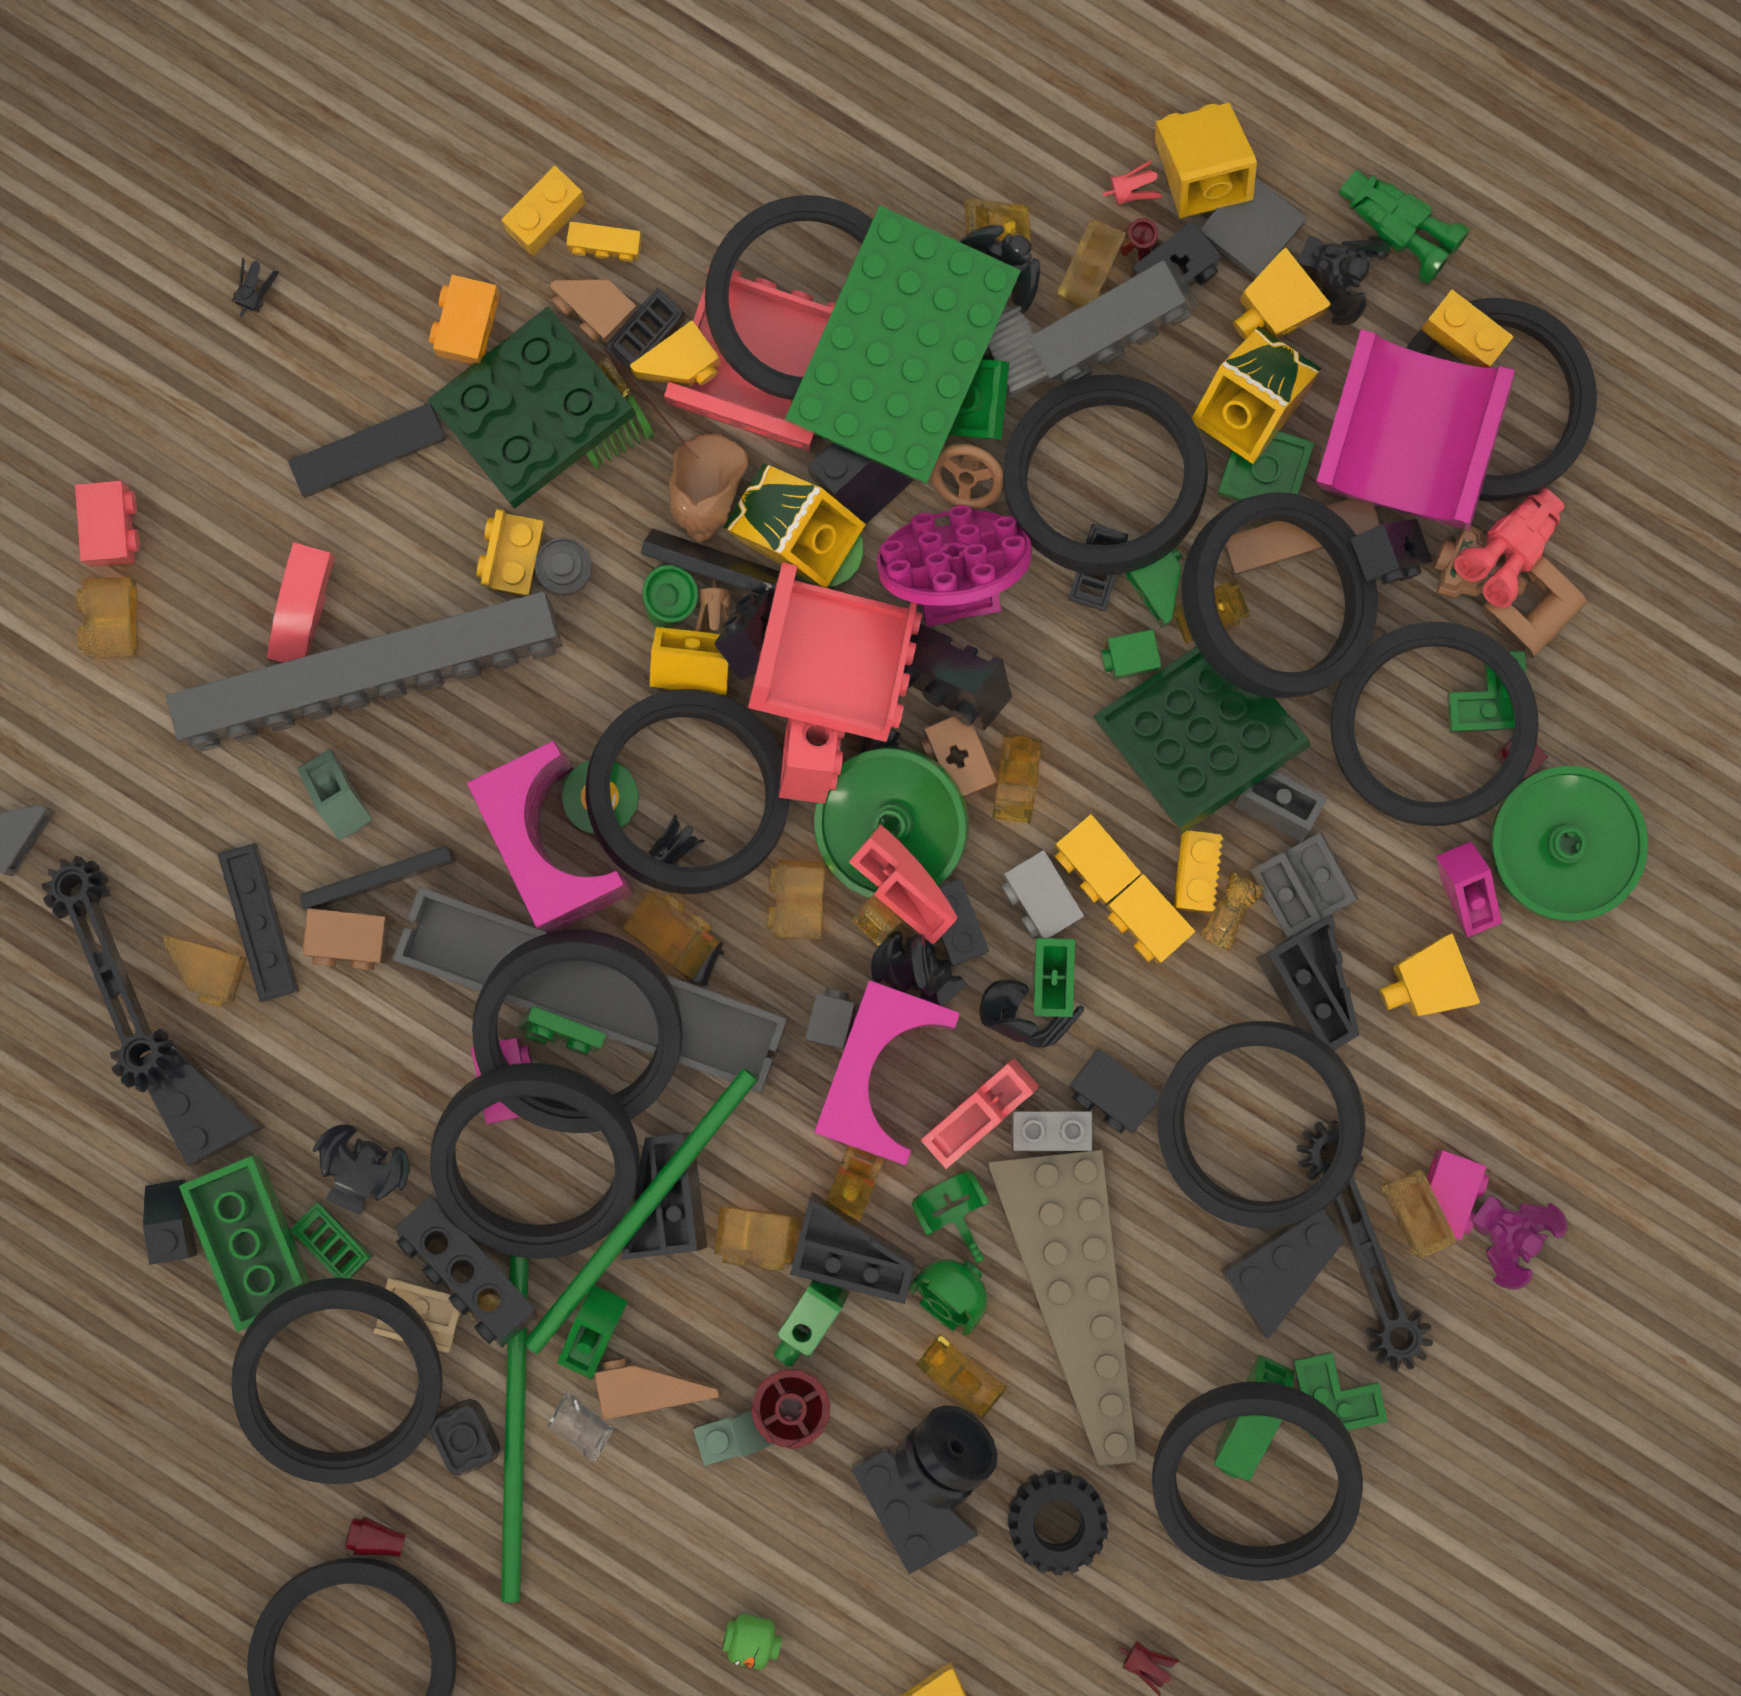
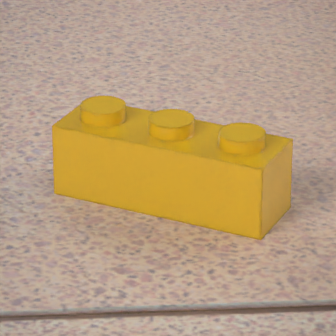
(604, 241)

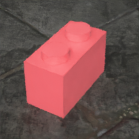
(106, 523)

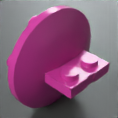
(955, 566)

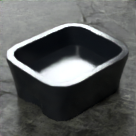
(464, 1437)

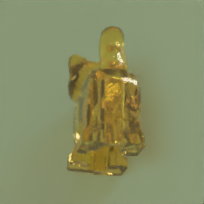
(1231, 911)

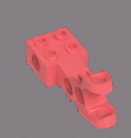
(810, 761)

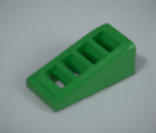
(362, 1255)

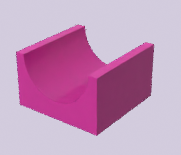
(1414, 432)
(512, 807)
(847, 1109)

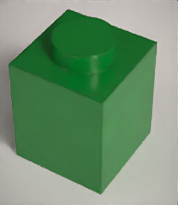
(1131, 655)

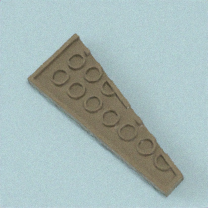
(1066, 1244)

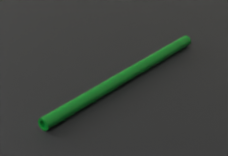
(640, 1210)
(514, 1447)

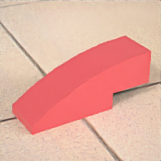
(299, 603)
(904, 884)
(980, 1113)

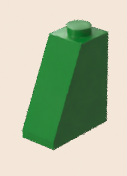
(1248, 1437)

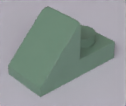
(729, 1438)

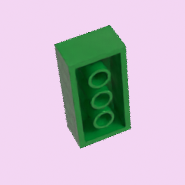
(244, 1237)

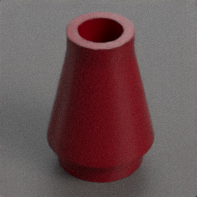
(373, 1538)

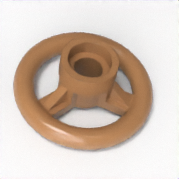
(971, 466)

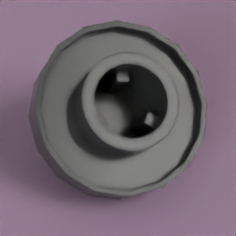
(563, 566)

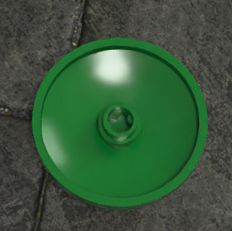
(908, 798)
(1569, 843)

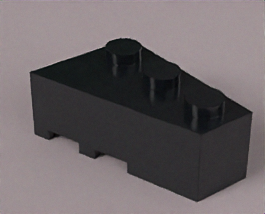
(958, 678)
(1312, 983)
(199, 1111)
(678, 1219)
(849, 1254)
(1282, 1269)
(913, 1527)

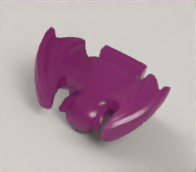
(1515, 1236)

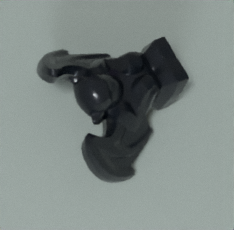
(1014, 252)
(1339, 270)
(915, 968)
(359, 1172)

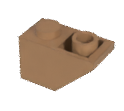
(595, 304)

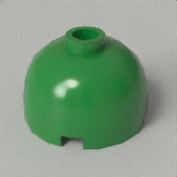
(952, 1293)

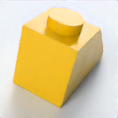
(679, 359)

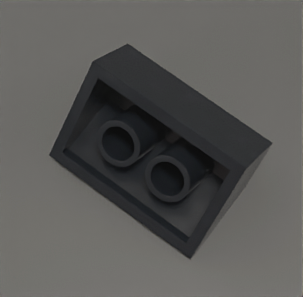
(857, 481)

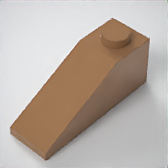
(641, 1388)

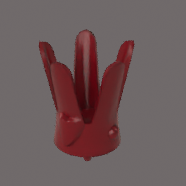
(1142, 236)
(1141, 1661)

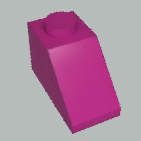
(1469, 888)

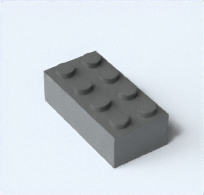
(1114, 321)

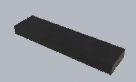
(366, 450)
(710, 562)
(377, 878)
(258, 922)

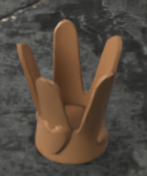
(714, 608)

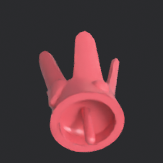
(1124, 184)

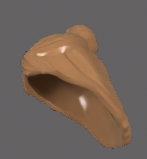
(705, 486)

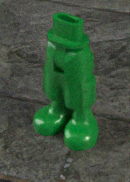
(1399, 217)

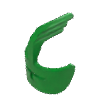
(956, 1188)

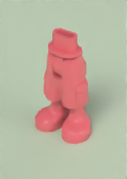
(1517, 536)

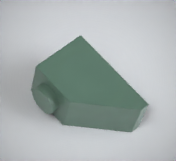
(334, 795)

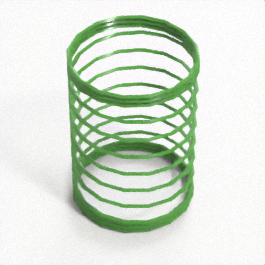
(645, 426)

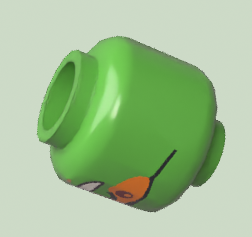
(751, 1641)

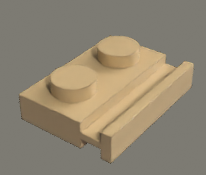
(431, 1306)

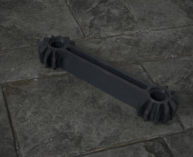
(110, 974)
(1368, 1255)

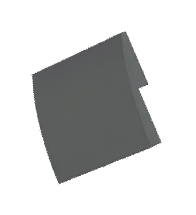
(1253, 230)
(1304, 884)

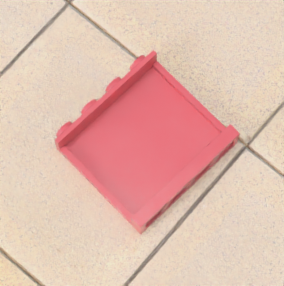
(778, 331)
(834, 658)

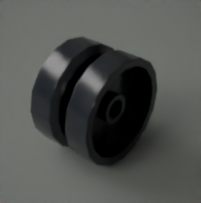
(946, 1457)

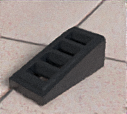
(656, 299)
(1087, 599)

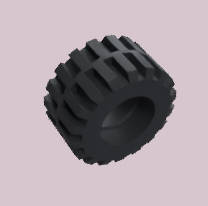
(1062, 1556)

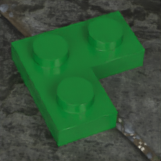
(1484, 709)
(546, 1026)
(1354, 1406)

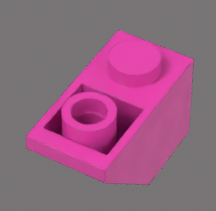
(1456, 1186)

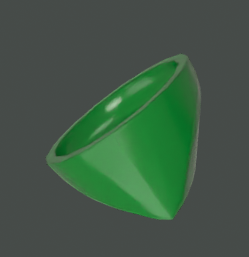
(669, 595)

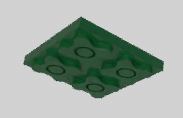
(531, 407)
(1198, 738)

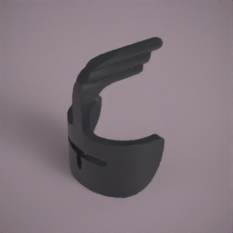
(1006, 997)

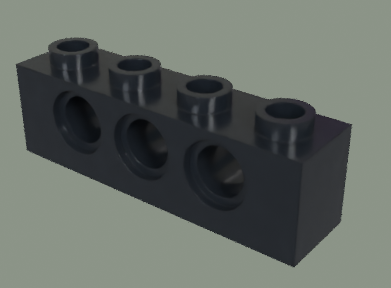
(432, 1222)

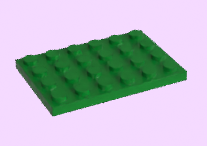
(902, 345)

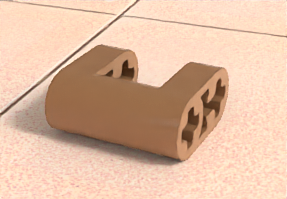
(1547, 618)

